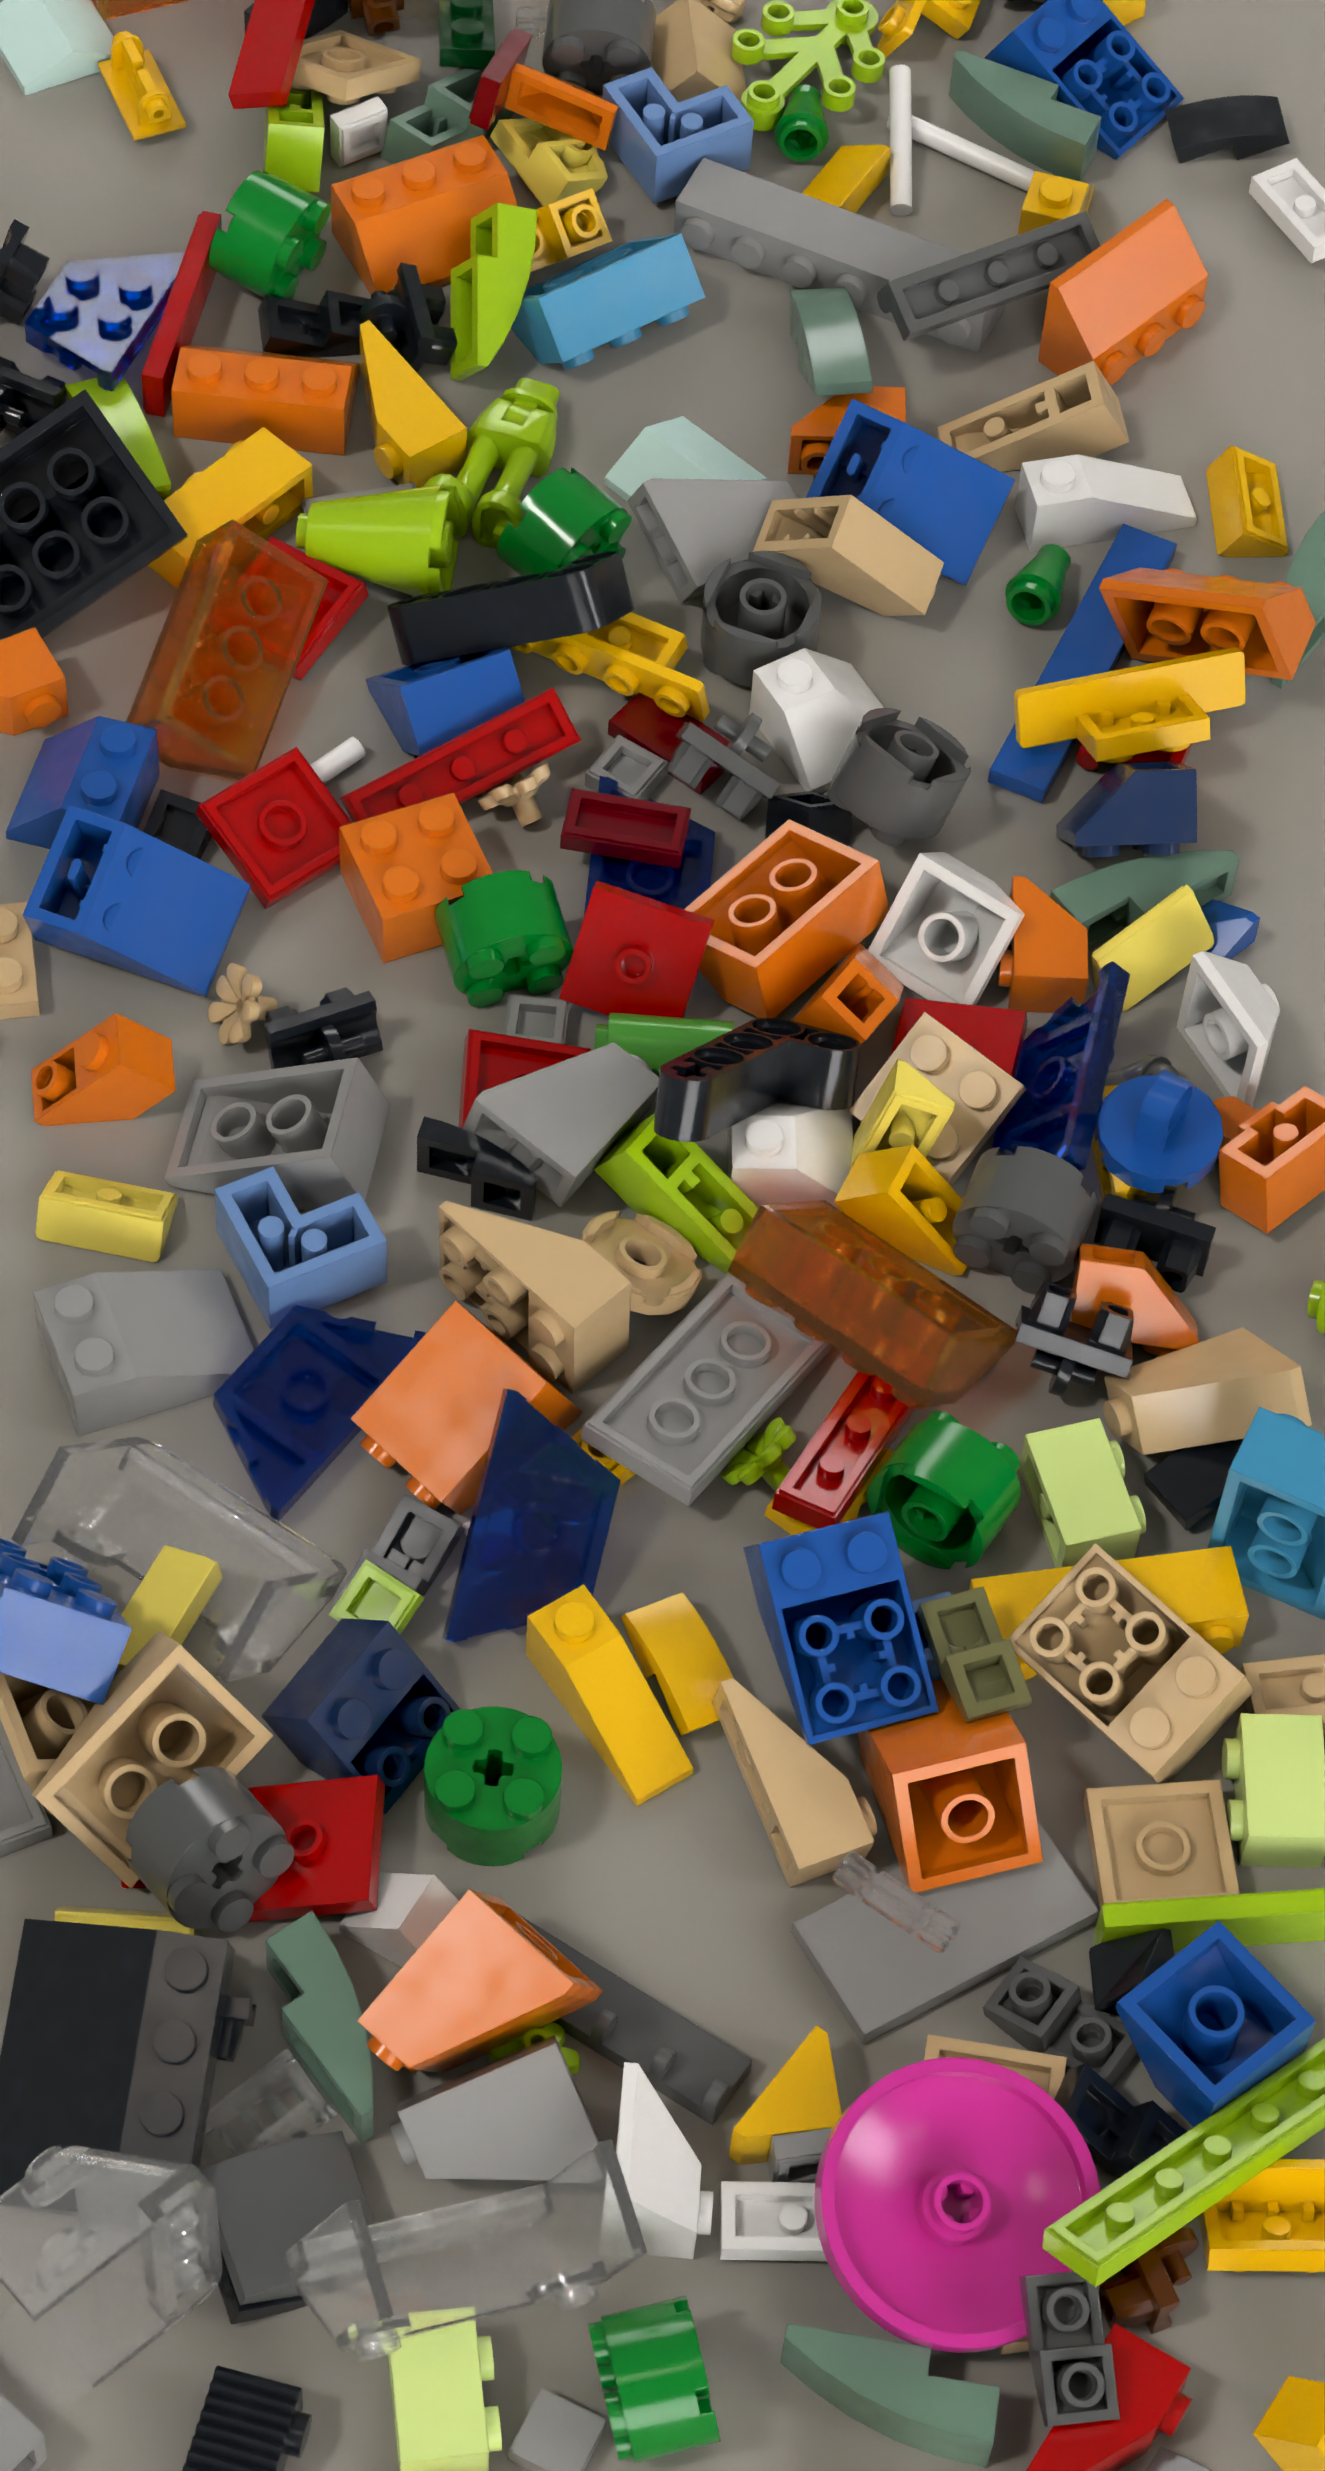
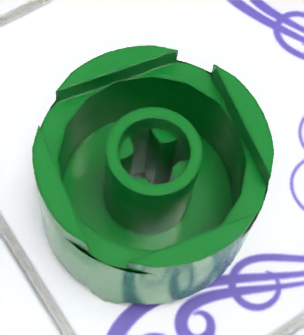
(270, 235)
(562, 524)
(504, 937)
(946, 1492)
(492, 1784)
(658, 2378)

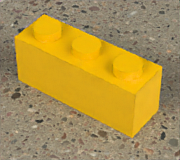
(253, 484)

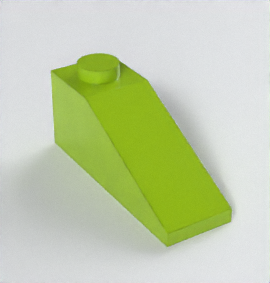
(295, 139)
(681, 1189)

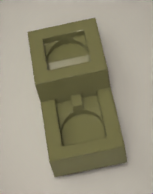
(972, 1655)

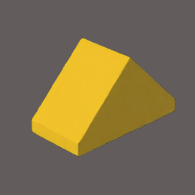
(795, 2101)

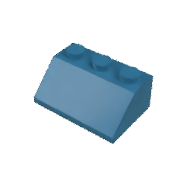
(607, 300)
(1277, 1511)

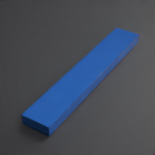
(1085, 649)

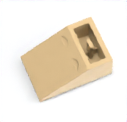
(538, 1290)
(1130, 1666)

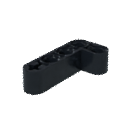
(512, 610)
(749, 1072)

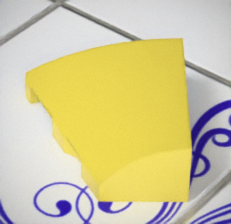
(549, 160)

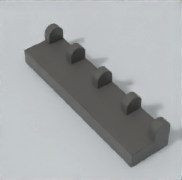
(987, 276)
(670, 2049)

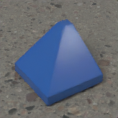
(1231, 928)

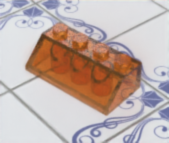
(227, 653)
(869, 1302)

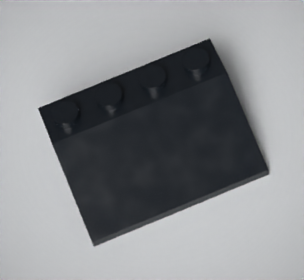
(73, 518)
(110, 2042)

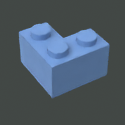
(668, 139)
(295, 1256)

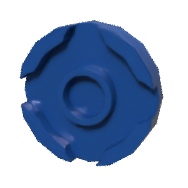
(1159, 1132)

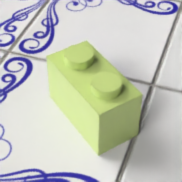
(1081, 1492)
(1277, 1789)
(441, 2401)

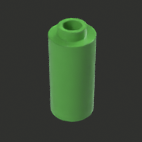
(658, 1037)

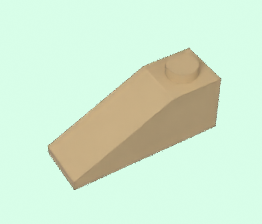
(1046, 421)
(795, 1789)

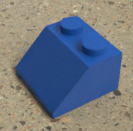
(445, 697)
(92, 766)
(1213, 2024)

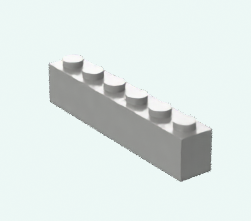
(810, 243)

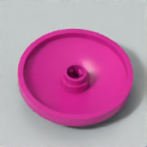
(944, 2198)

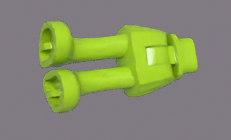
(511, 435)

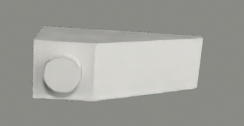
(1091, 498)

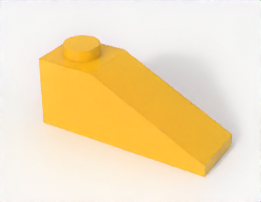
(409, 423)
(606, 1693)

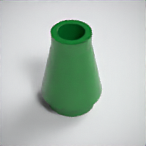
(802, 126)
(1038, 587)

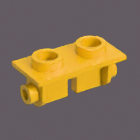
(139, 88)

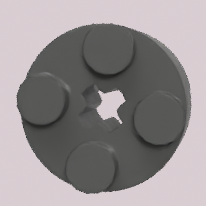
(598, 40)
(757, 614)
(900, 776)
(1023, 1217)
(207, 1849)

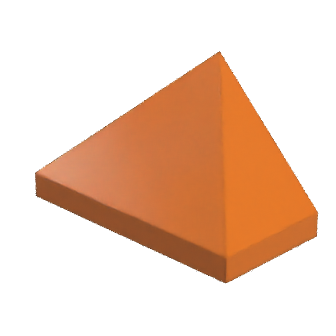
(561, 106)

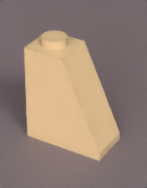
(853, 553)
(1203, 1393)

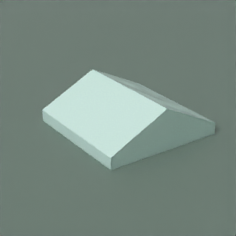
(52, 41)
(675, 452)

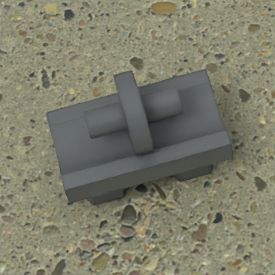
(746, 781)

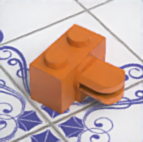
(1271, 1157)

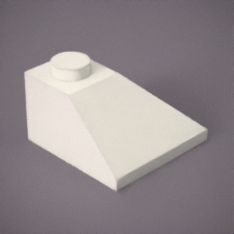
(810, 712)
(946, 930)
(1228, 1022)
(790, 1153)
(660, 2171)

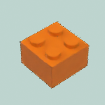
(405, 867)

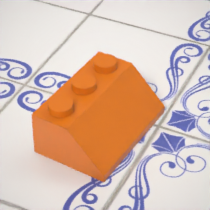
(417, 212)
(1125, 297)
(237, 392)
(1188, 614)
(787, 917)

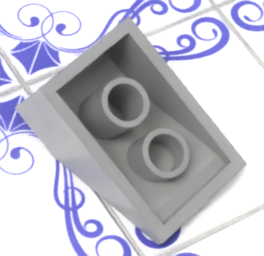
(306, 1120)
(139, 1342)

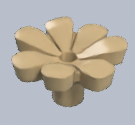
(519, 794)
(239, 1004)

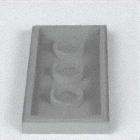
(704, 1391)
(890, 1976)

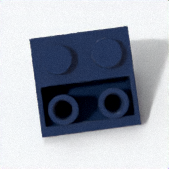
(1136, 806)
(362, 1707)

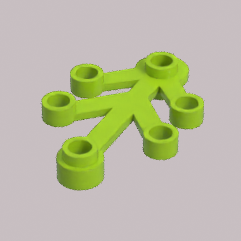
(841, 23)

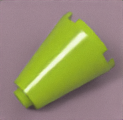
(387, 537)

